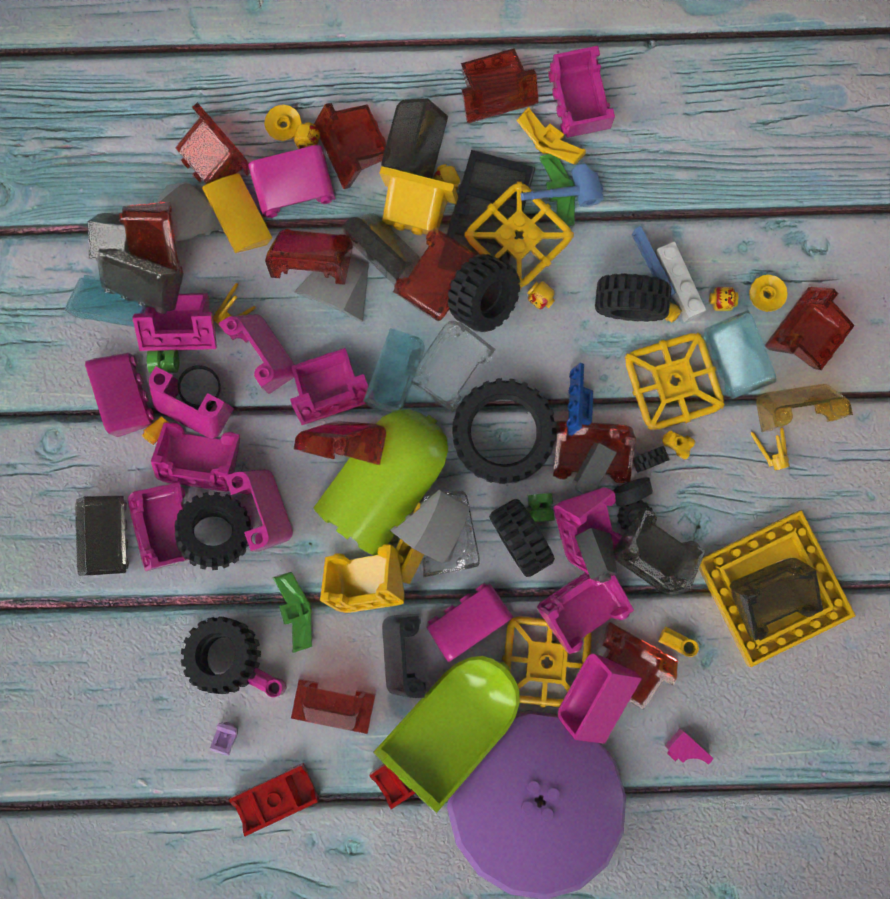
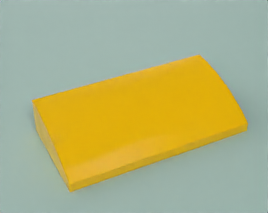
(237, 213)

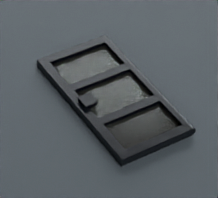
(483, 184)

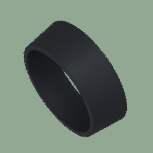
(633, 491)

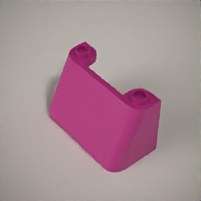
(291, 179)
(277, 363)
(194, 459)
(580, 514)
(153, 520)
(583, 608)

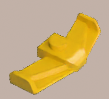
(549, 139)

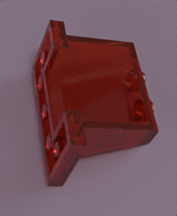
(497, 85)
(350, 140)
(210, 150)
(812, 328)
(642, 658)
(332, 708)

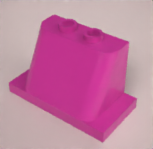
(182, 329)
(327, 387)

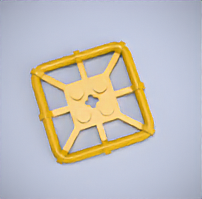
(520, 222)
(685, 387)
(536, 653)

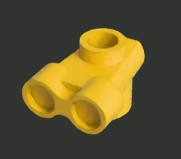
(678, 443)

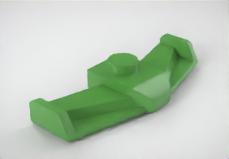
(559, 179)
(295, 611)

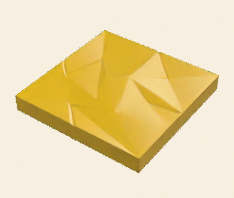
(768, 545)

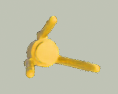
(222, 313)
(780, 459)

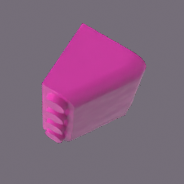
(119, 393)
(469, 621)
(597, 699)

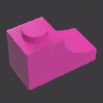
(684, 748)

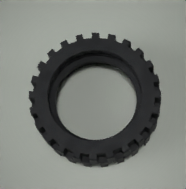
(532, 402)

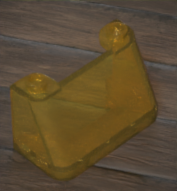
(776, 407)

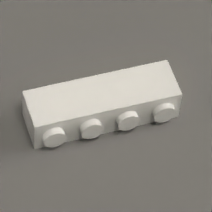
(686, 293)

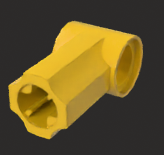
(677, 641)

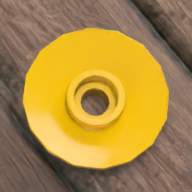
(279, 115)
(774, 287)

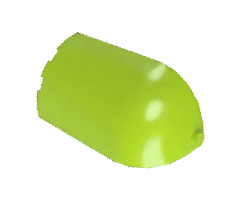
(374, 498)
(452, 728)

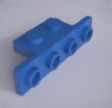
(580, 401)

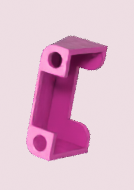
(164, 393)
(275, 522)

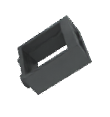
(593, 468)

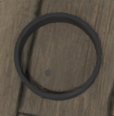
(194, 368)

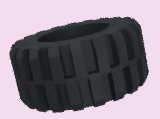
(484, 292)
(633, 297)
(207, 507)
(522, 537)
(197, 651)

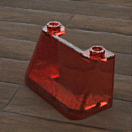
(151, 233)
(310, 253)
(431, 277)
(344, 438)
(572, 450)

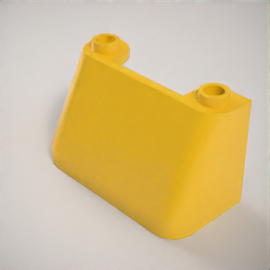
(363, 582)

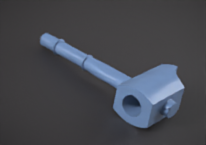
(586, 188)

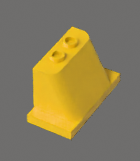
(415, 201)

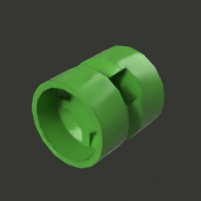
(166, 360)
(545, 513)

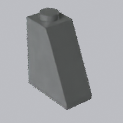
(597, 554)

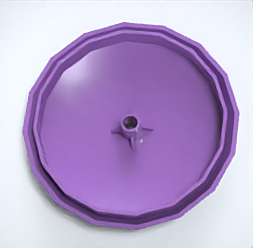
(547, 847)

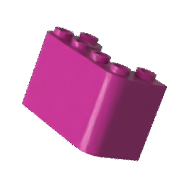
(580, 92)

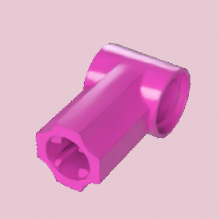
(264, 682)

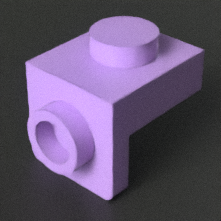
(224, 738)

